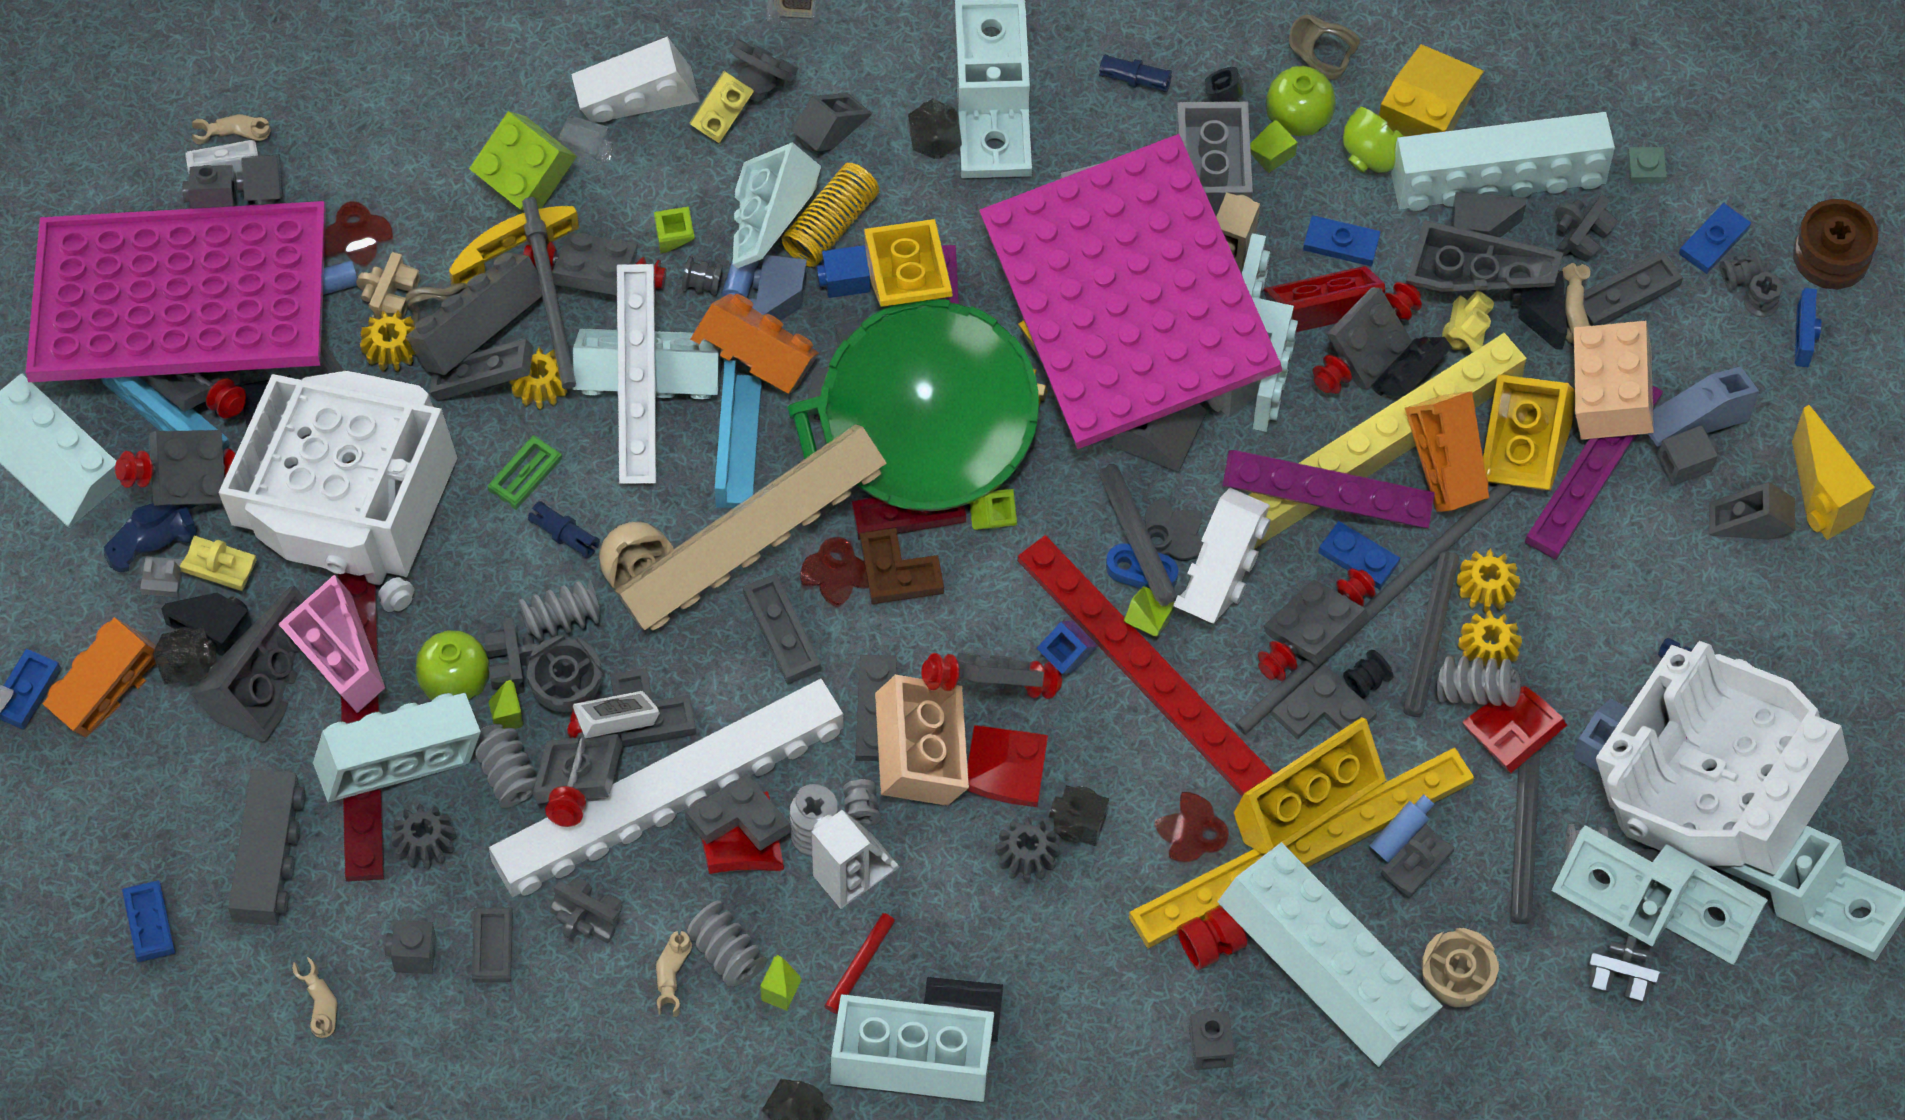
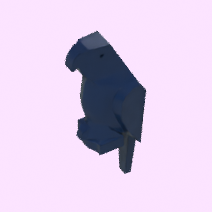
(149, 531)

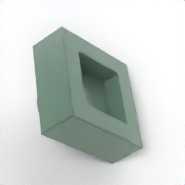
(1646, 165)

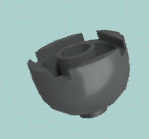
(564, 673)

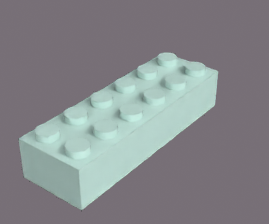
(1503, 160)
(1329, 954)

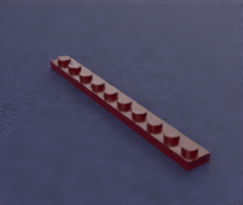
(363, 811)

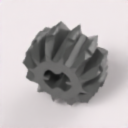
(428, 846)
(1021, 859)

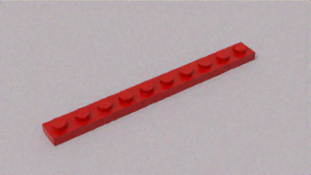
(1144, 666)

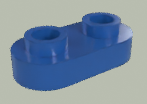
(1134, 575)

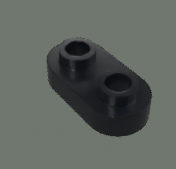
(1224, 85)

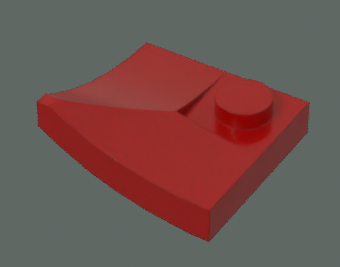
(1515, 731)
(1006, 765)
(737, 852)

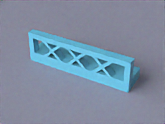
(157, 408)
(737, 437)

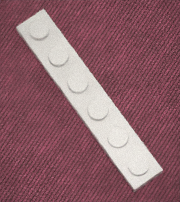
(636, 374)

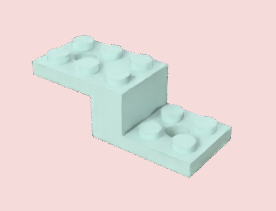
(993, 88)
(1280, 329)
(1821, 892)
(1659, 895)

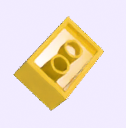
(1429, 93)
(906, 263)
(1527, 431)
(1830, 480)

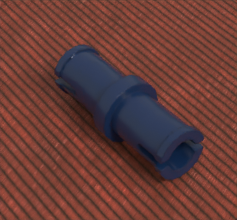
(1135, 73)
(563, 529)

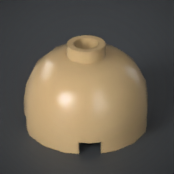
(630, 551)
(1459, 967)

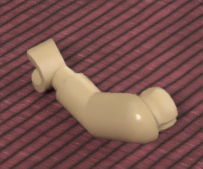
(242, 125)
(1574, 299)
(667, 968)
(325, 1002)

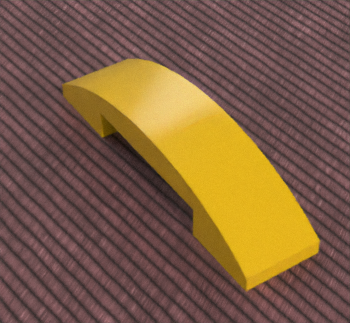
(507, 235)

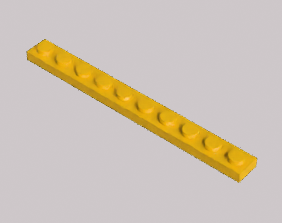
(1362, 818)

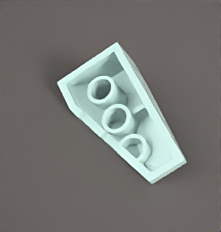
(770, 196)

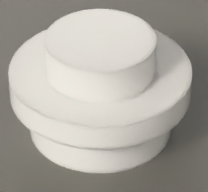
(396, 594)

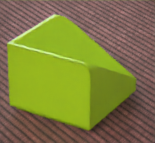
(1273, 146)
(673, 228)
(994, 510)
(1147, 613)
(506, 707)
(779, 983)

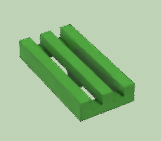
(517, 499)

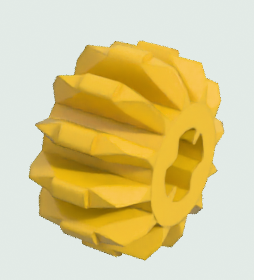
(376, 342)
(541, 388)
(1497, 590)
(1493, 630)

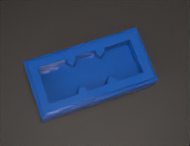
(1715, 238)
(1341, 240)
(1807, 327)
(148, 921)

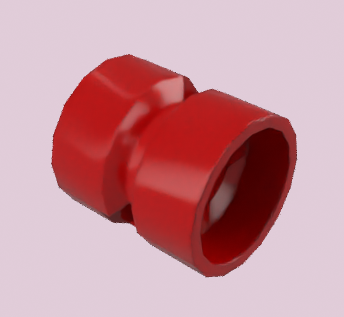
(1209, 937)

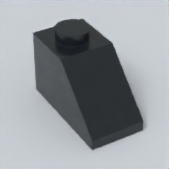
(1543, 311)
(220, 617)

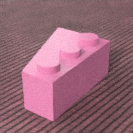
(335, 642)

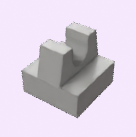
(161, 577)

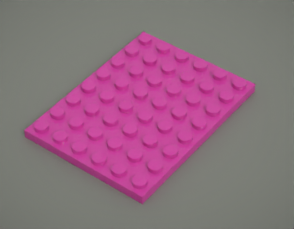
(1129, 291)
(177, 292)

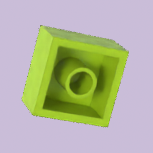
(522, 161)

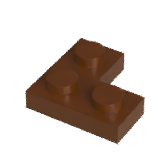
(894, 578)

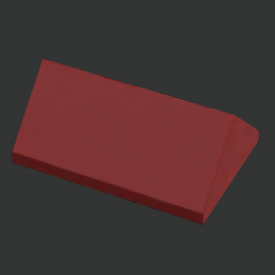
(1324, 298)

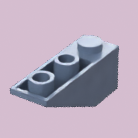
(1713, 402)

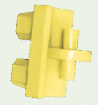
(721, 107)
(1468, 322)
(218, 563)

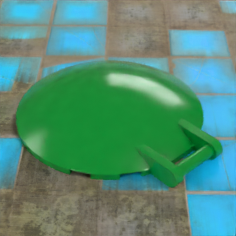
(939, 398)

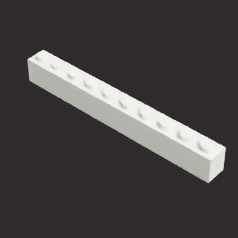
(669, 787)

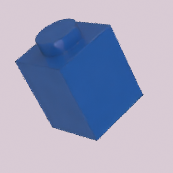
(844, 271)
(1067, 646)

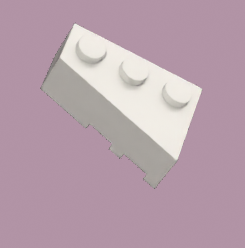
(636, 83)
(1225, 556)
(847, 858)

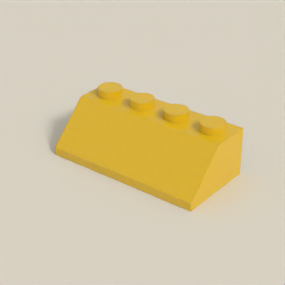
(1310, 789)

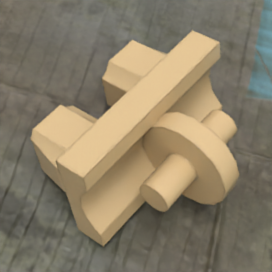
(380, 286)

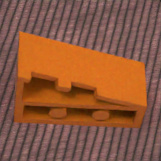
(757, 342)
(1450, 449)
(101, 677)

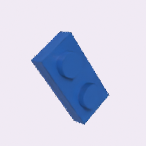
(1358, 552)
(30, 684)

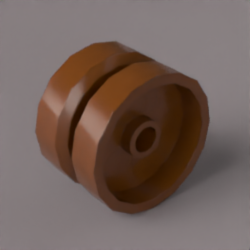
(1835, 244)

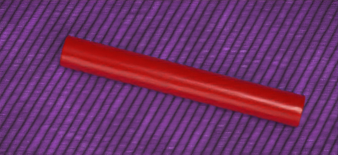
(860, 961)

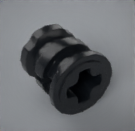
(1368, 674)

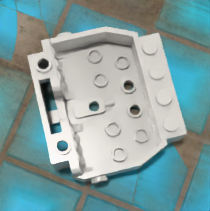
(331, 511)
(1727, 717)

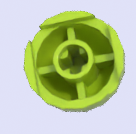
(1301, 100)
(1370, 142)
(452, 664)

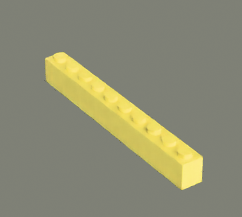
(1389, 432)

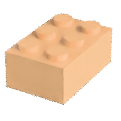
(1613, 380)
(921, 741)

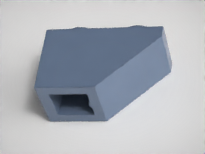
(779, 286)
(1598, 732)

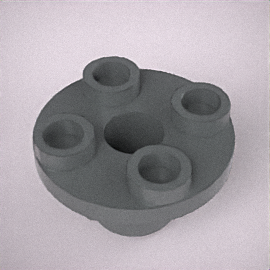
(760, 69)

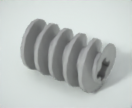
(560, 610)
(1478, 683)
(505, 765)
(806, 809)
(723, 946)

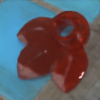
(356, 238)
(833, 575)
(1187, 829)

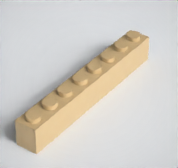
(751, 527)

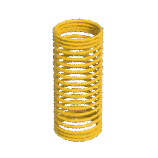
(850, 189)

